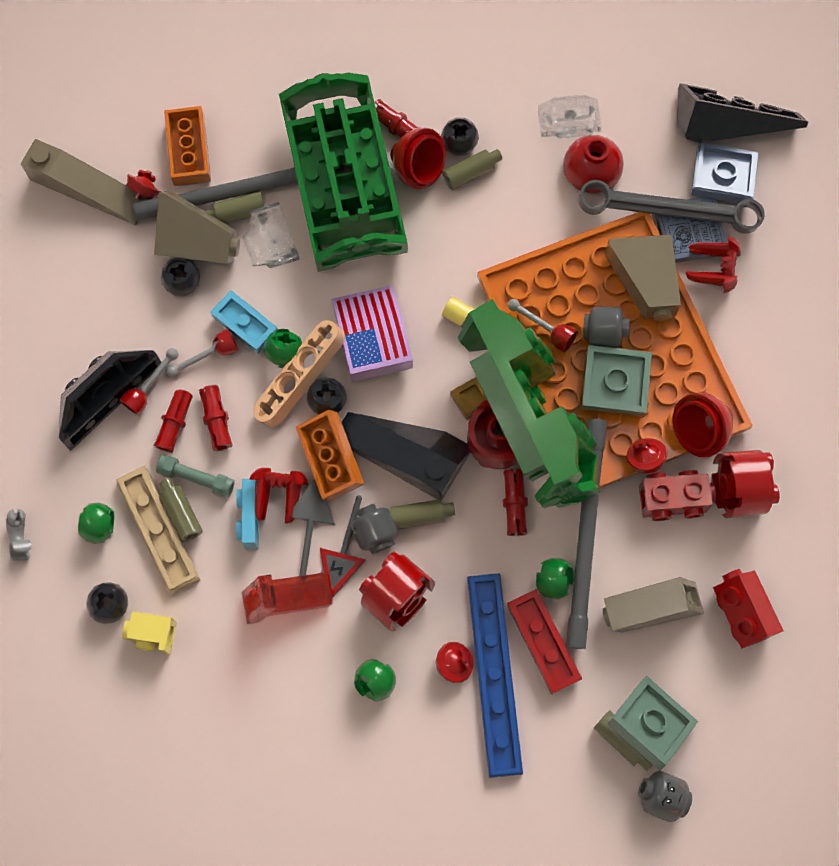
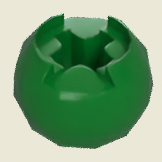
(281, 347)
(96, 523)
(554, 578)
(375, 680)

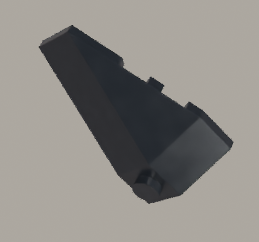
(713, 117)
(411, 452)

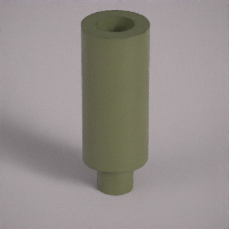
(471, 168)
(236, 208)
(179, 511)
(421, 513)
(620, 743)

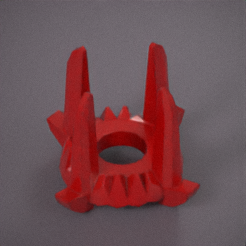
(729, 252)
(266, 479)

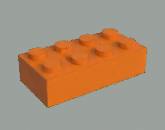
(187, 146)
(330, 455)

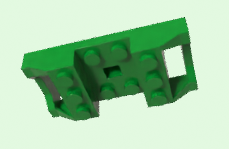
(347, 203)
(510, 380)

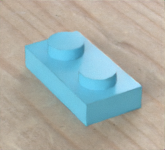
(243, 321)
(248, 528)

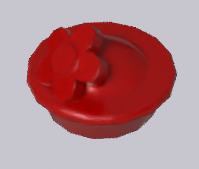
(143, 184)
(647, 455)
(454, 662)

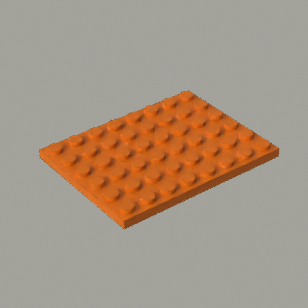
(564, 285)

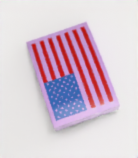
(373, 333)

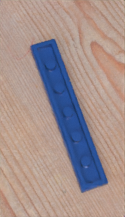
(494, 676)

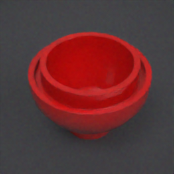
(419, 157)
(582, 167)
(702, 424)

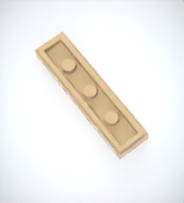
(157, 530)

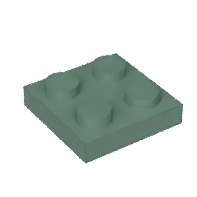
(616, 380)
(652, 723)

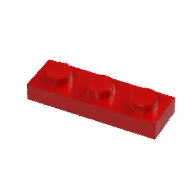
(544, 641)

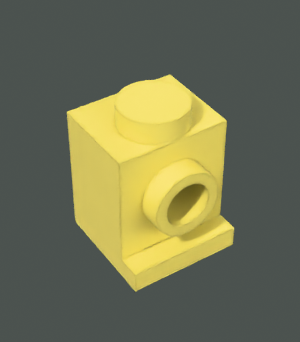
(150, 631)

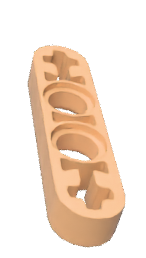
(303, 376)

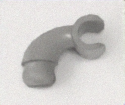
(15, 527)

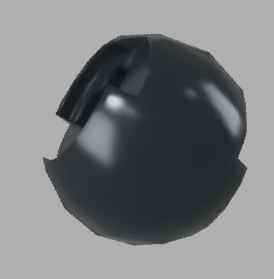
(460, 127)
(184, 285)
(317, 390)
(95, 602)

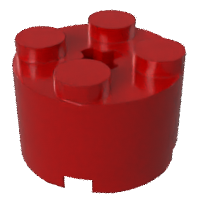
(486, 446)
(745, 483)
(395, 591)

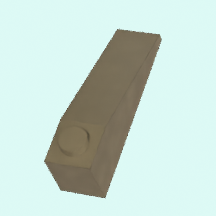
(79, 181)

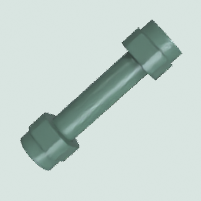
(170, 467)

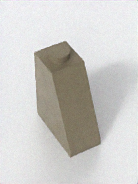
(191, 232)
(648, 273)
(653, 605)

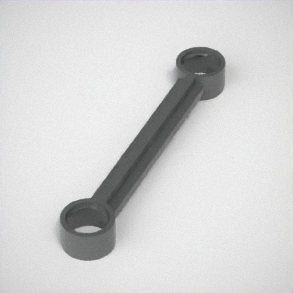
(672, 206)

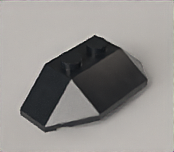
(98, 391)

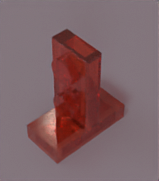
(285, 595)

